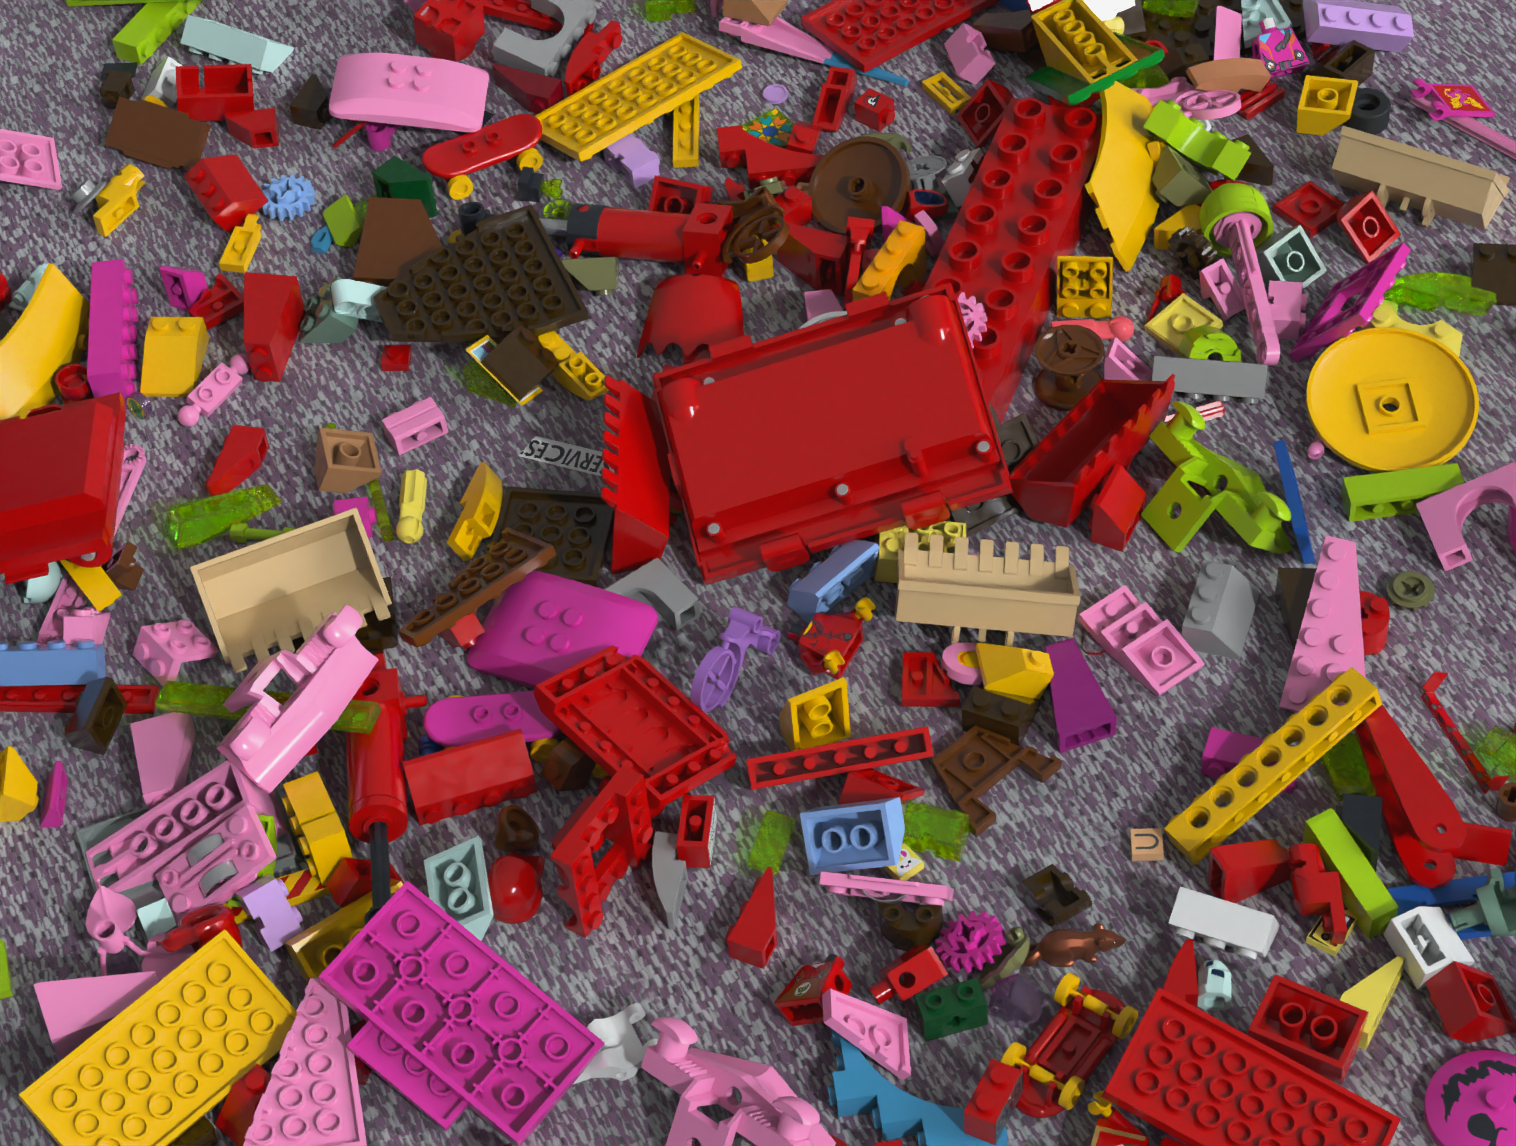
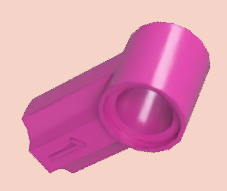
(380, 135)

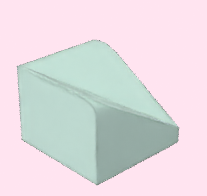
(156, 918)

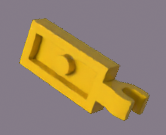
(241, 246)

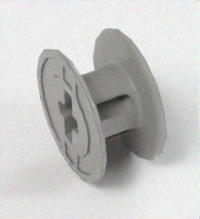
(924, 171)

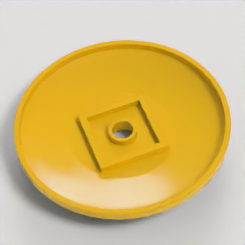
(1398, 367)

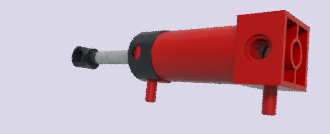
(636, 234)

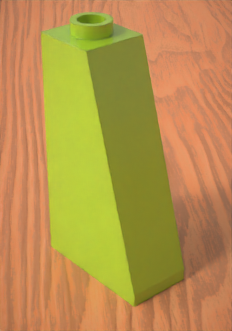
(1360, 885)

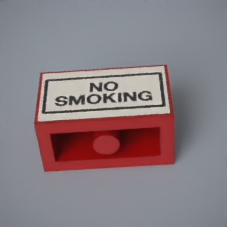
(696, 830)

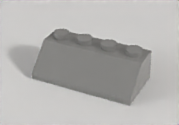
(1213, 378)

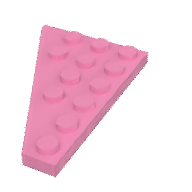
(314, 1083)

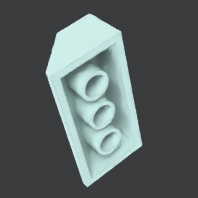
(233, 44)

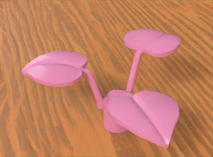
(111, 916)

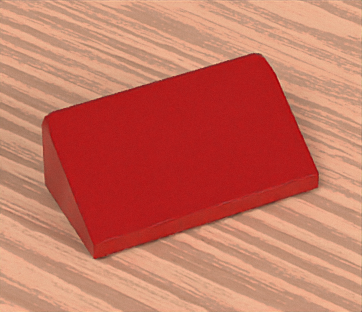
(1484, 844)

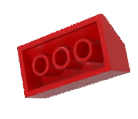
(470, 777)

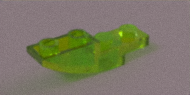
(1433, 289)

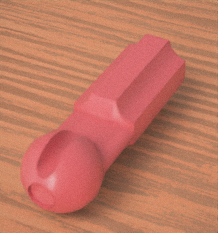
(1118, 327)

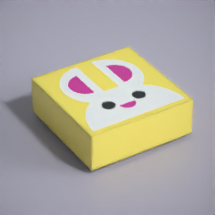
(908, 865)

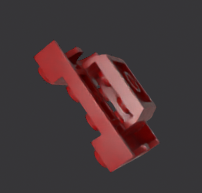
(615, 814)

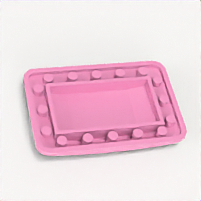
(409, 91)

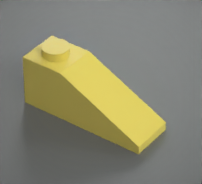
(1374, 995)

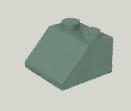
(1289, 258)

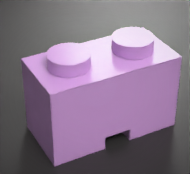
(633, 160)
(268, 904)

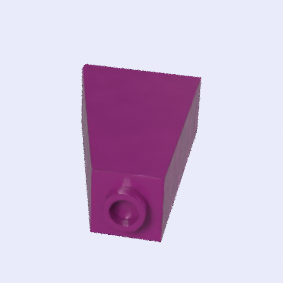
(1077, 702)

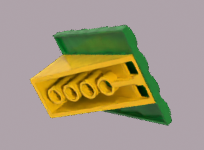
(1084, 53)

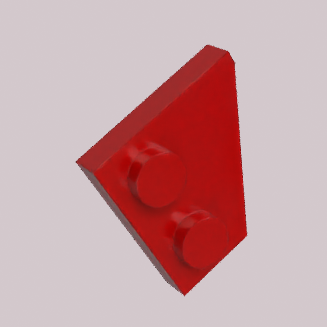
(218, 303)
(925, 682)

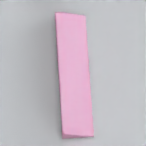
(1227, 34)

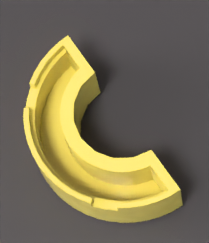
(1386, 316)

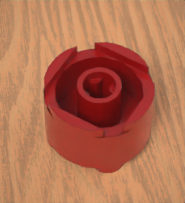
(1375, 622)

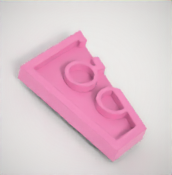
(870, 1029)

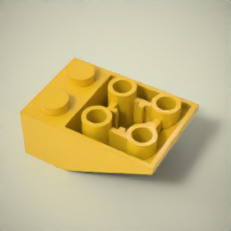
(1084, 286)

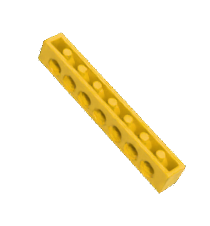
(1269, 781)

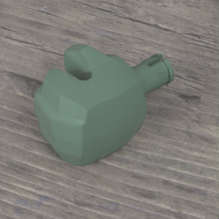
(1494, 908)

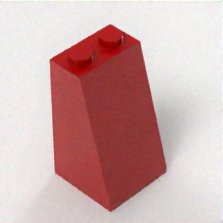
(271, 322)

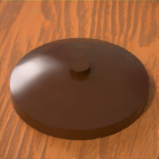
(857, 182)

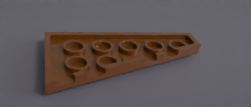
(477, 583)

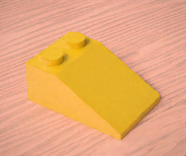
(173, 356)
(816, 716)

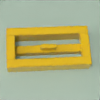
(942, 94)

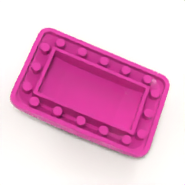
(553, 625)

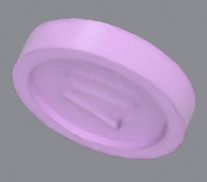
(775, 94)

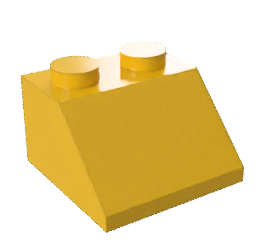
(1324, 104)

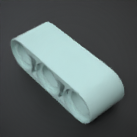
(356, 299)

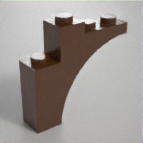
(1007, 30)

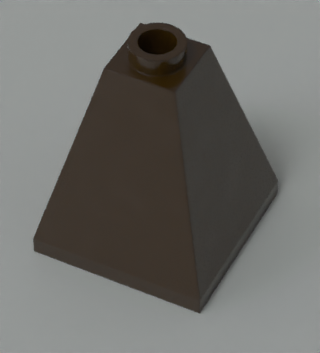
(1292, 595)

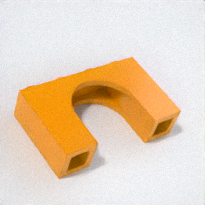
(896, 263)

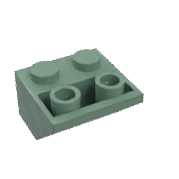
(321, 321)

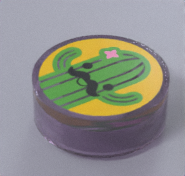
(139, 405)

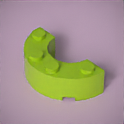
(1194, 143)

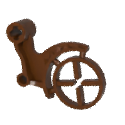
(750, 217)

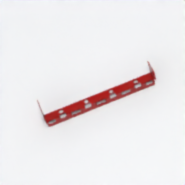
(1430, 686)

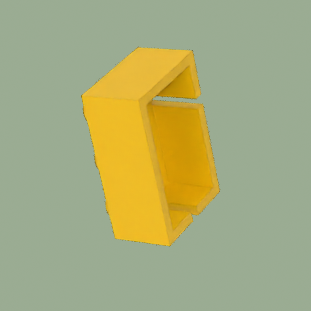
(317, 824)

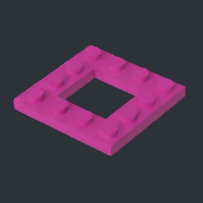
(1332, 322)

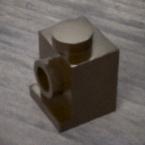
(117, 84)

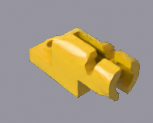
(118, 199)

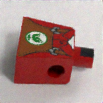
(802, 997)

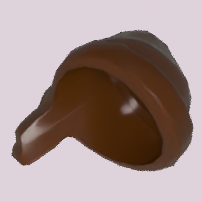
(515, 830)

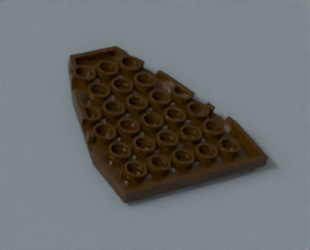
(484, 286)

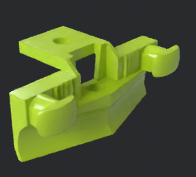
(1243, 503)

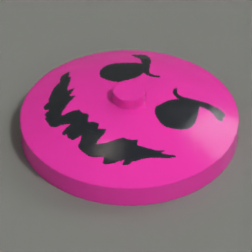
(1473, 1100)

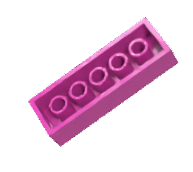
(112, 330)

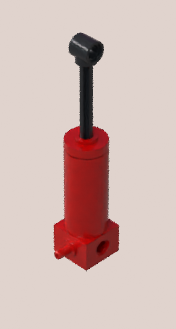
(378, 777)

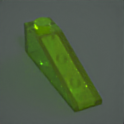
(209, 517)

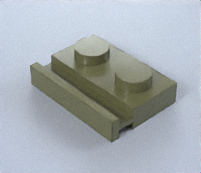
(772, 184)

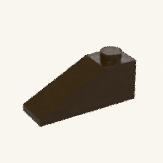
(1178, 60)

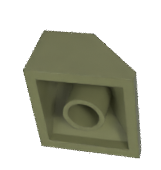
(1179, 180)
(595, 273)

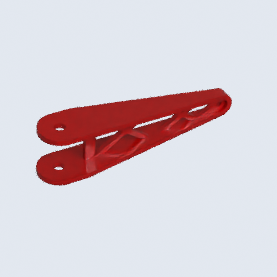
(1411, 802)

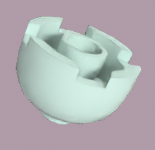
(45, 587)

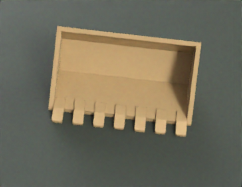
(1418, 179)
(289, 586)
(986, 589)

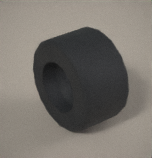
(1369, 111)

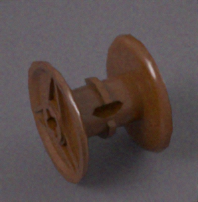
(1068, 364)

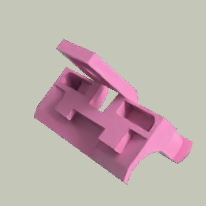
(327, 673)
(768, 1108)

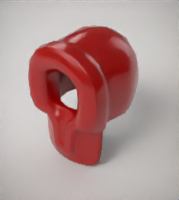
(515, 887)
(201, 927)

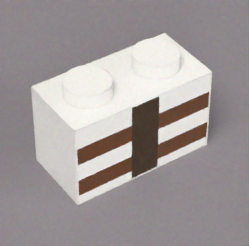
(962, 174)

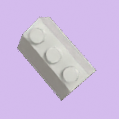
(1223, 923)

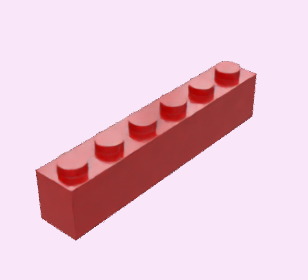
(839, 758)

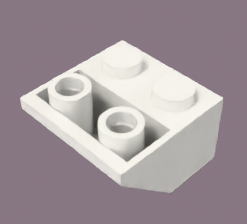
(1425, 942)

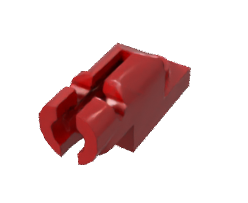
(1317, 890)

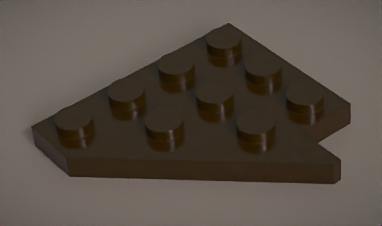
(1016, 442)

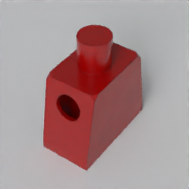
(920, 969)

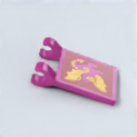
(1453, 100)

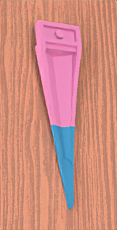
(792, 41)

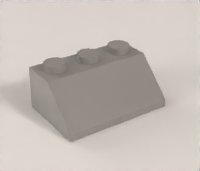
(1220, 611)

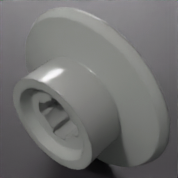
(86, 193)

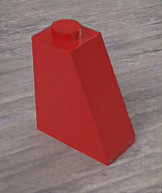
(1246, 869)

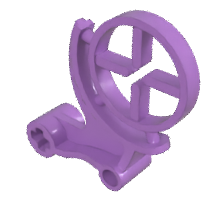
(726, 660)

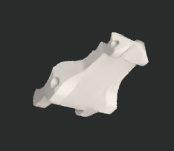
(622, 1049)

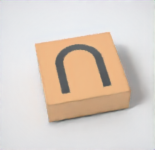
(1146, 844)

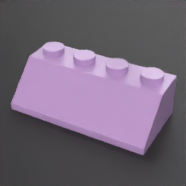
(1368, 23)

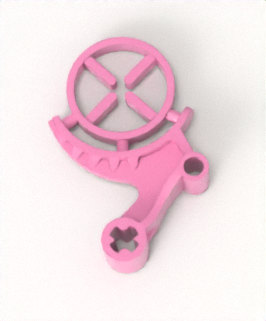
(1193, 100)

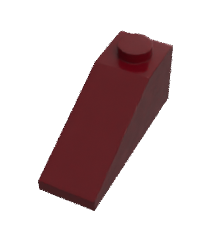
(529, 89)

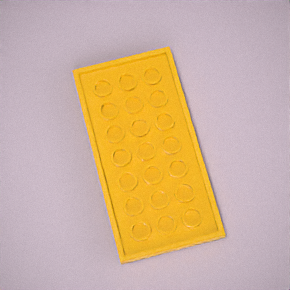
(634, 95)
(166, 1054)

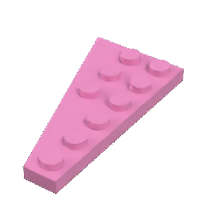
(1330, 629)

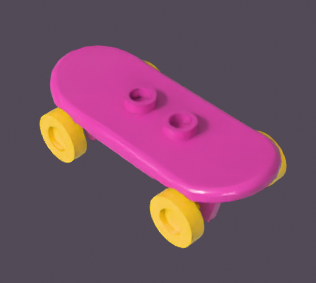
(473, 718)

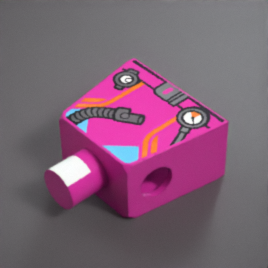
(1278, 49)

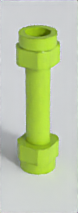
(241, 532)

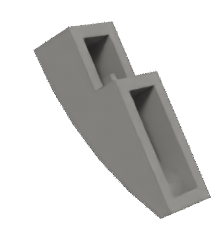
(669, 876)

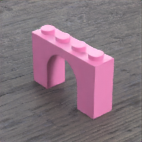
(1448, 510)

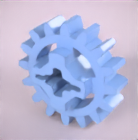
(288, 197)

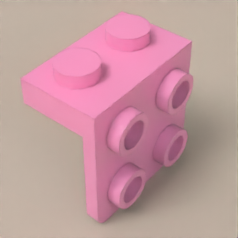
(166, 645)

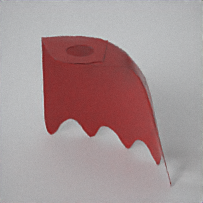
(692, 312)

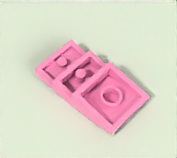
(1141, 641)

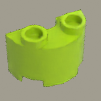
(1204, 340)

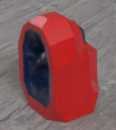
(930, 201)

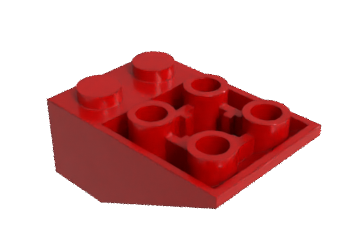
(816, 257)

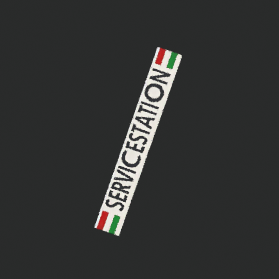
(565, 455)

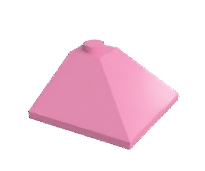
(29, 160)

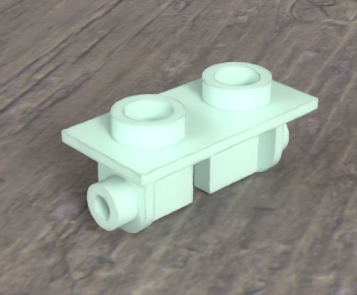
(25, 292)

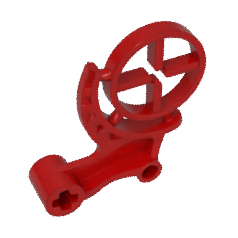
(860, 233)

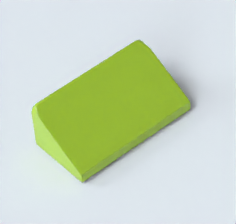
(343, 222)

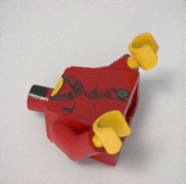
(832, 639)

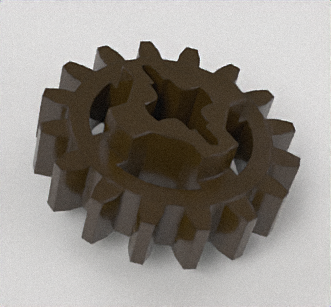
(1191, 251)

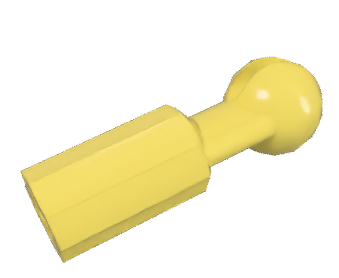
(411, 505)

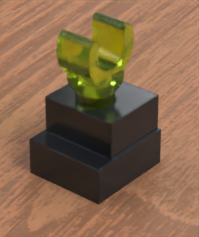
(532, 186)

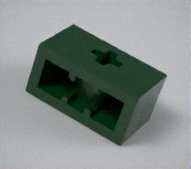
(951, 1009)

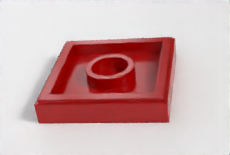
(1308, 207)

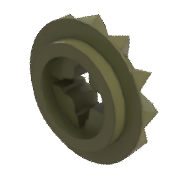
(1410, 581)

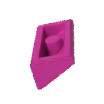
(54, 797)

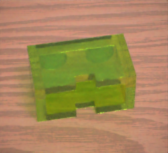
(936, 830)

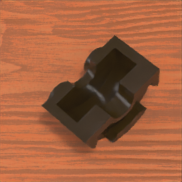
(1055, 895)
(910, 928)

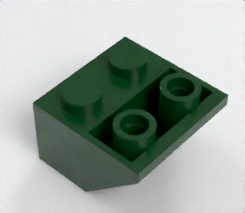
(403, 181)

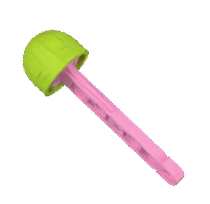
(1238, 224)

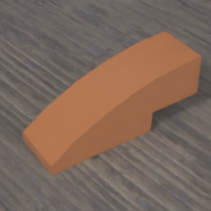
(1229, 74)

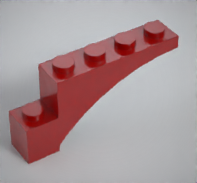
(763, 158)

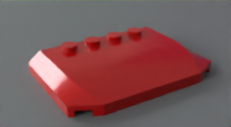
(638, 719)

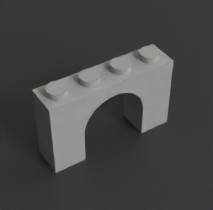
(546, 55)
(662, 590)

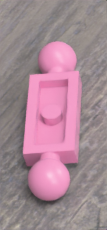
(214, 390)

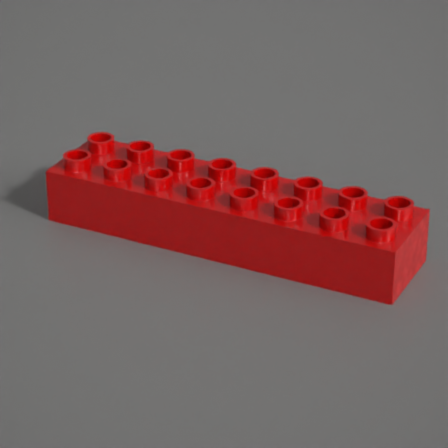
(1013, 226)

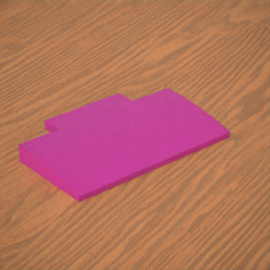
(455, 1020)

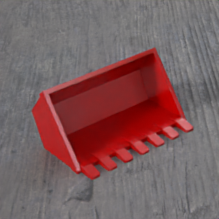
(1097, 434)
(639, 477)

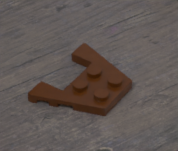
(978, 763)

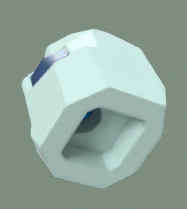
(1214, 986)

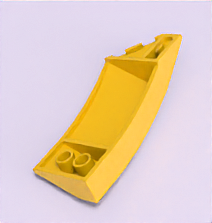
(1124, 172)
(41, 343)

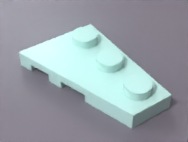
(1258, 10)

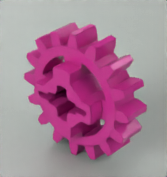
(970, 942)

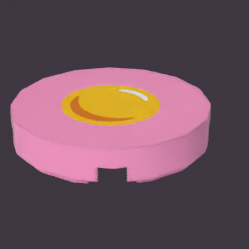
(962, 663)

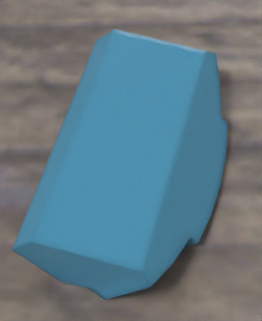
(321, 240)

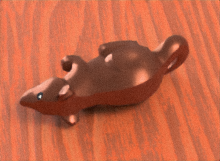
(1065, 946)

